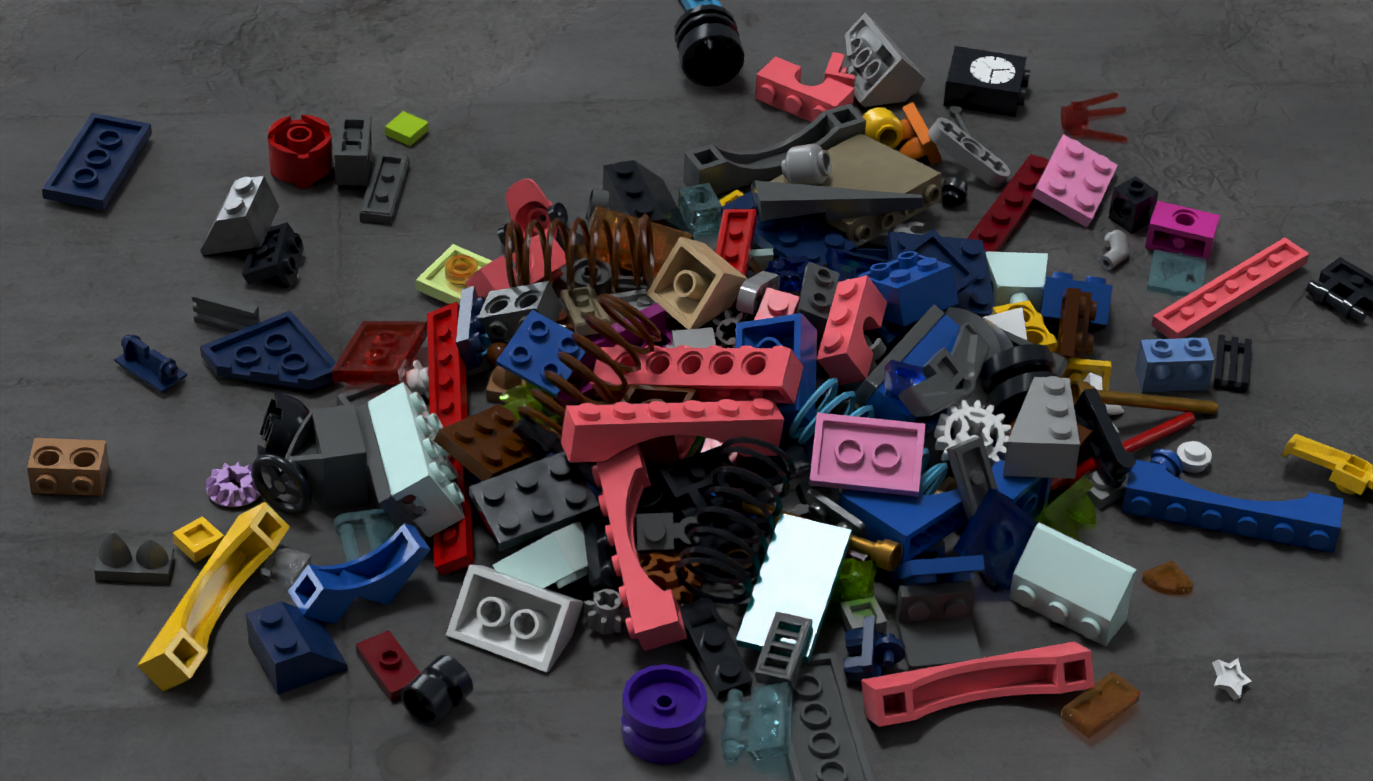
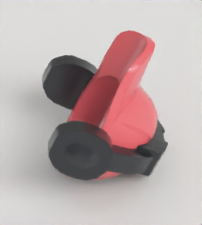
(527, 203)

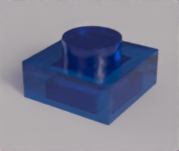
(900, 377)

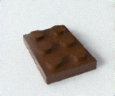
(487, 443)

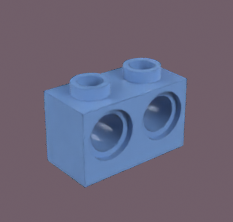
(1174, 365)

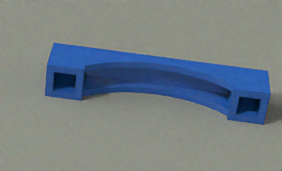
(1301, 522)

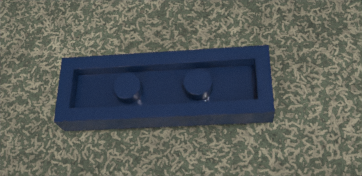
(469, 329)

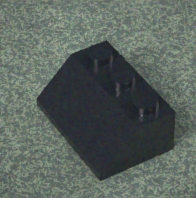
(640, 192)

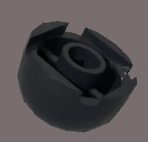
(281, 424)

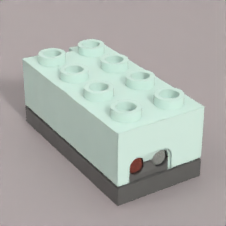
(406, 465)

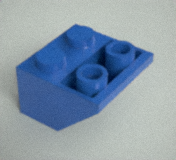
(1060, 281)
(913, 286)

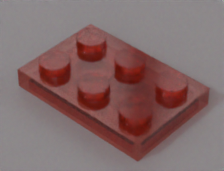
(380, 352)

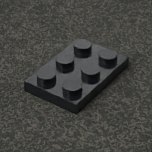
(533, 500)

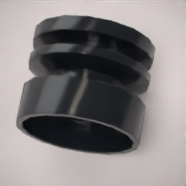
(709, 45)

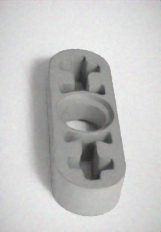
(969, 152)
(753, 291)

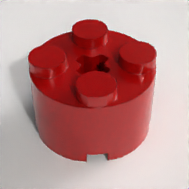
(300, 150)

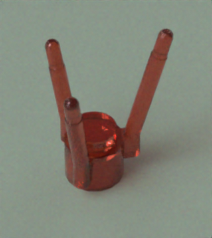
(1077, 115)

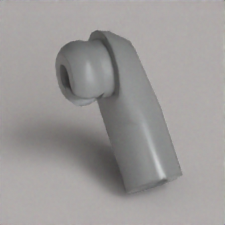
(1119, 249)

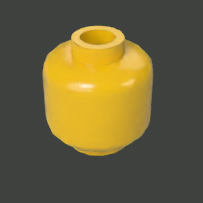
(883, 127)

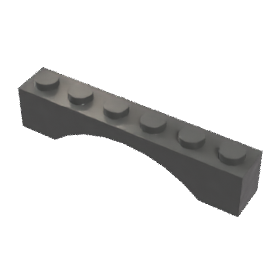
(735, 169)

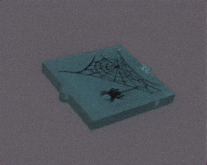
(1176, 273)

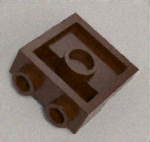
(1073, 325)

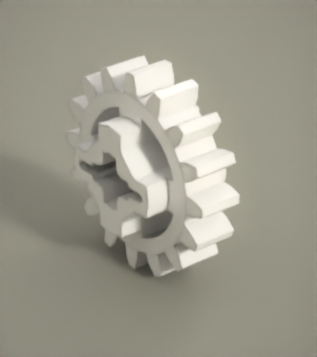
(971, 423)

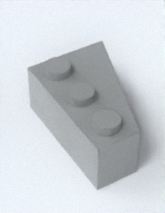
(1045, 432)

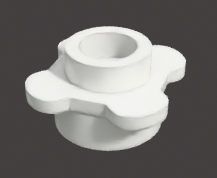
(418, 378)

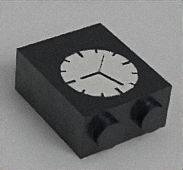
(986, 81)

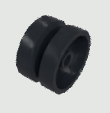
(1010, 374)

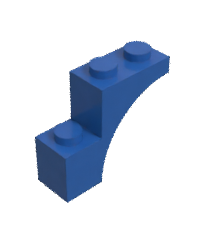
(377, 576)

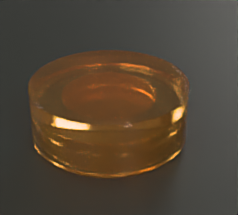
(460, 269)

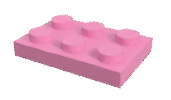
(1074, 180)
(867, 454)

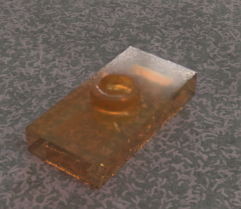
(1100, 704)

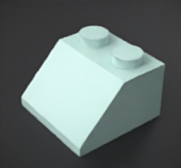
(551, 560)

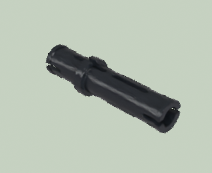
(548, 442)

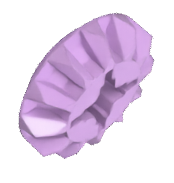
(228, 494)

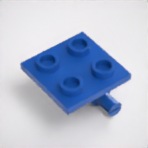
(535, 351)

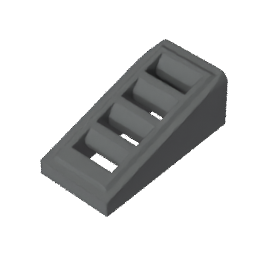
(771, 675)

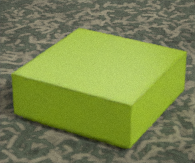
(406, 128)

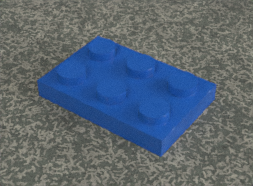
(937, 570)

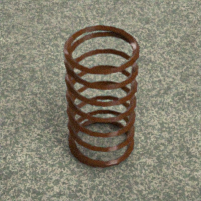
(641, 250)
(607, 302)

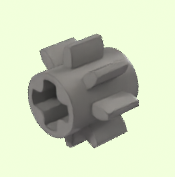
(722, 331)
(605, 612)

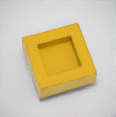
(197, 539)

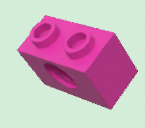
(1182, 230)

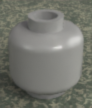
(807, 165)

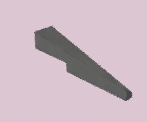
(789, 200)

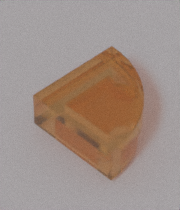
(1168, 579)

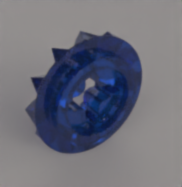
(787, 270)

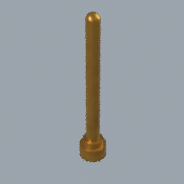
(1146, 401)
(885, 553)

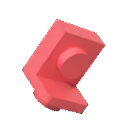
(837, 72)

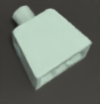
(1017, 277)

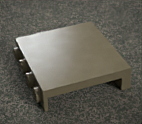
(876, 167)

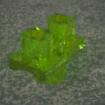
(855, 581)

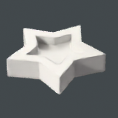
(1230, 677)

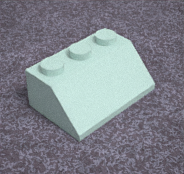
(1073, 584)

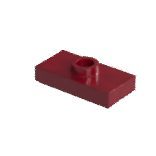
(387, 663)

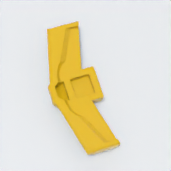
(1349, 471)

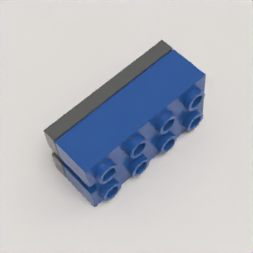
(915, 348)

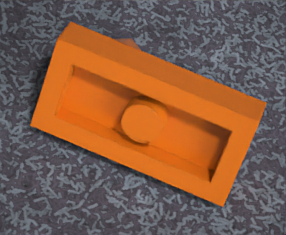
(917, 134)

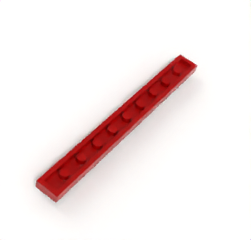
(449, 402)

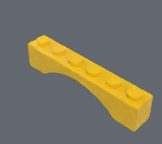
(186, 634)

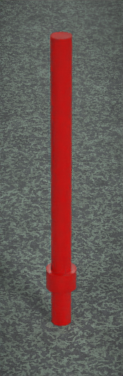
(1130, 445)

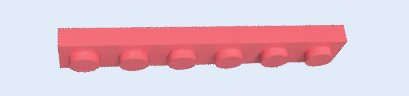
(1230, 289)

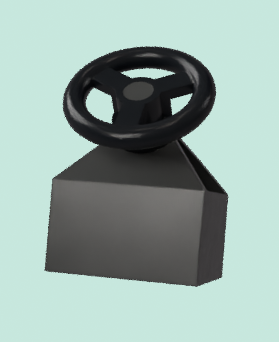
(321, 463)

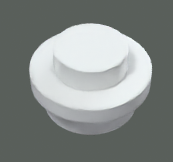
(1194, 456)

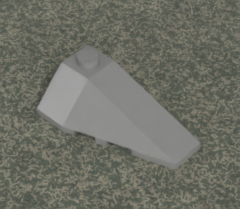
(879, 66)

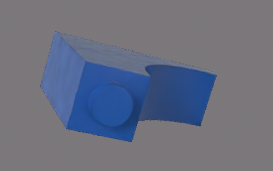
(906, 519)

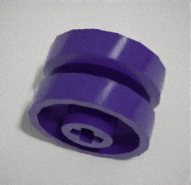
(663, 714)

